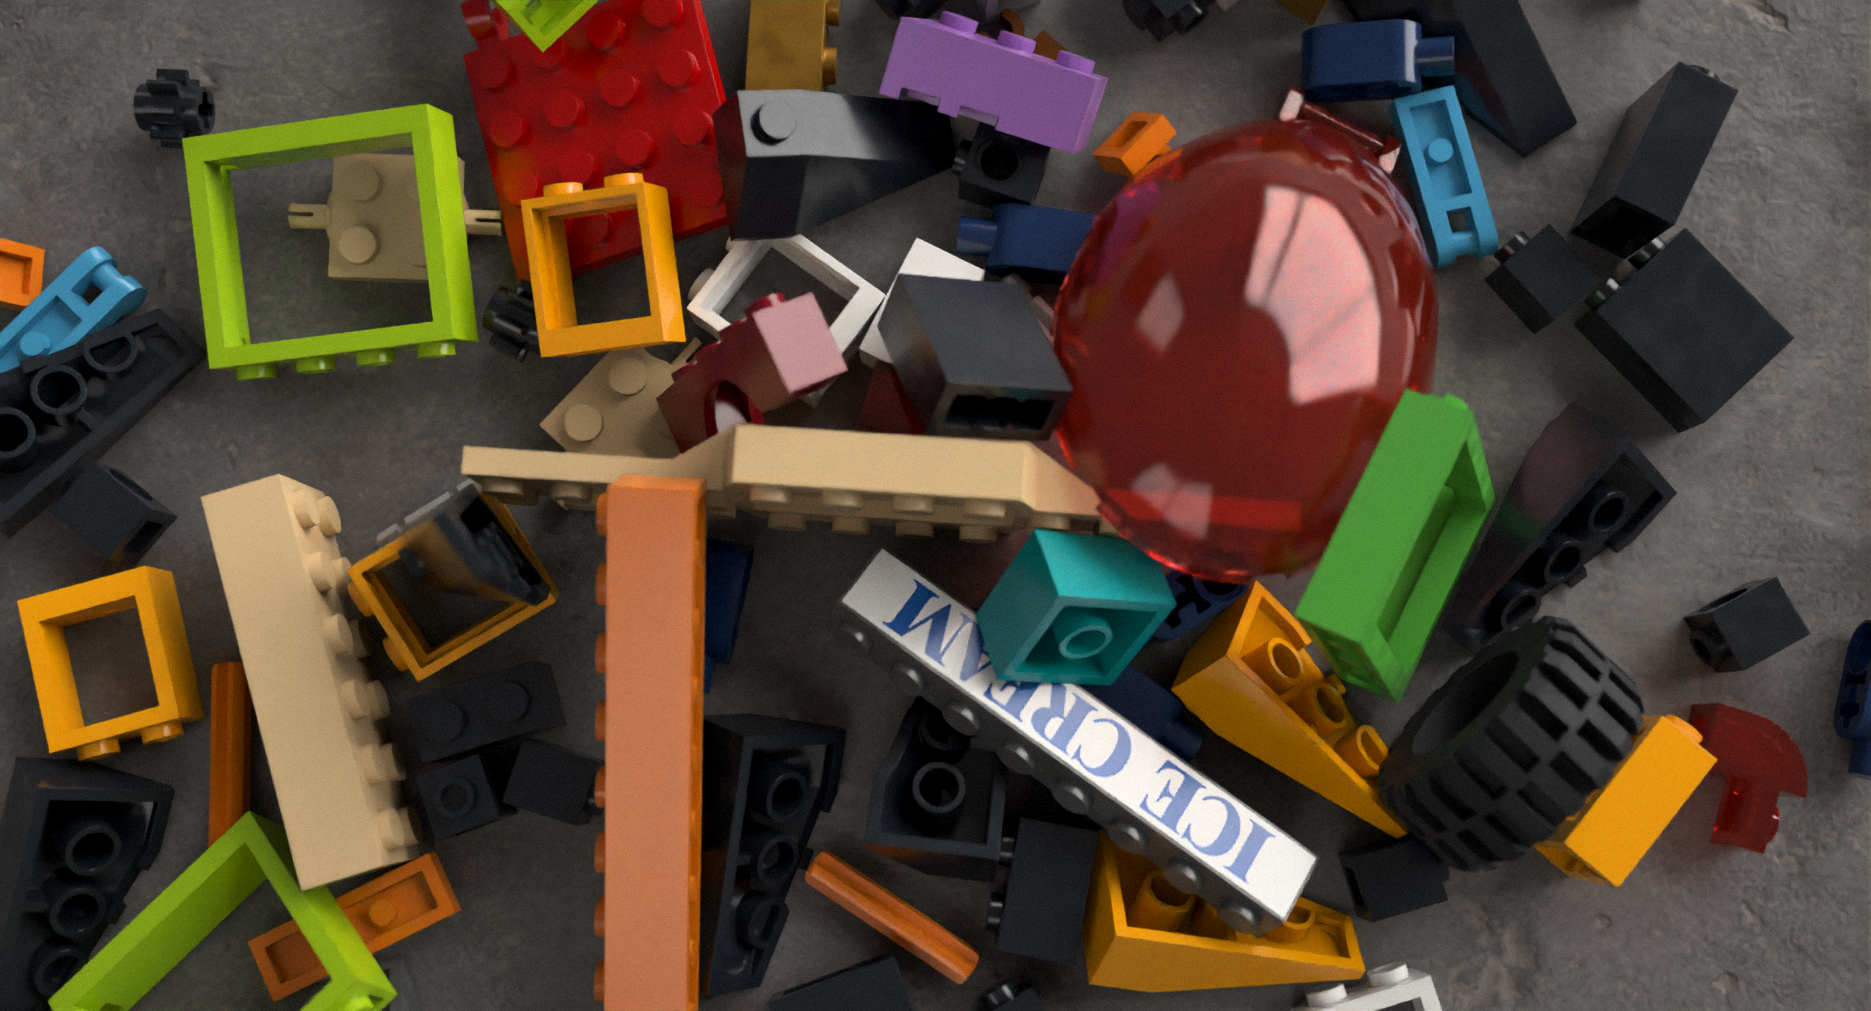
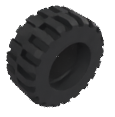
(1511, 745)

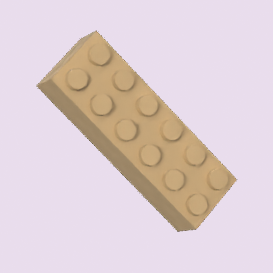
(312, 680)

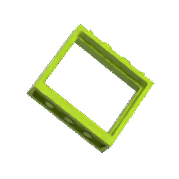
(217, 249)
(201, 901)

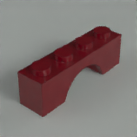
(754, 367)

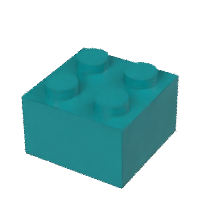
(1073, 609)

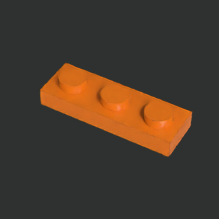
(380, 913)

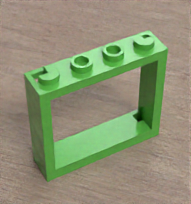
(1400, 545)

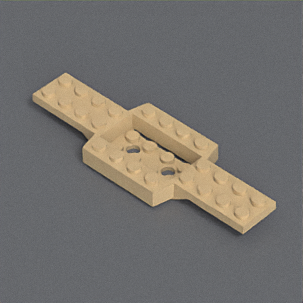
(827, 478)

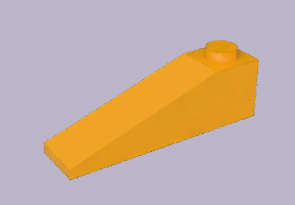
(1271, 700)
(1160, 939)

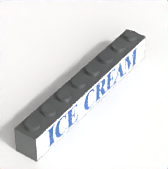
(1075, 748)

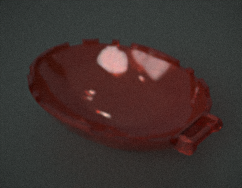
(1245, 340)

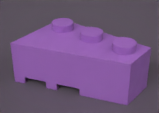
(995, 80)

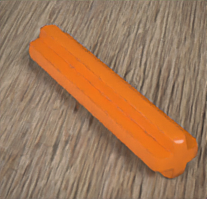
(229, 748)
(892, 916)

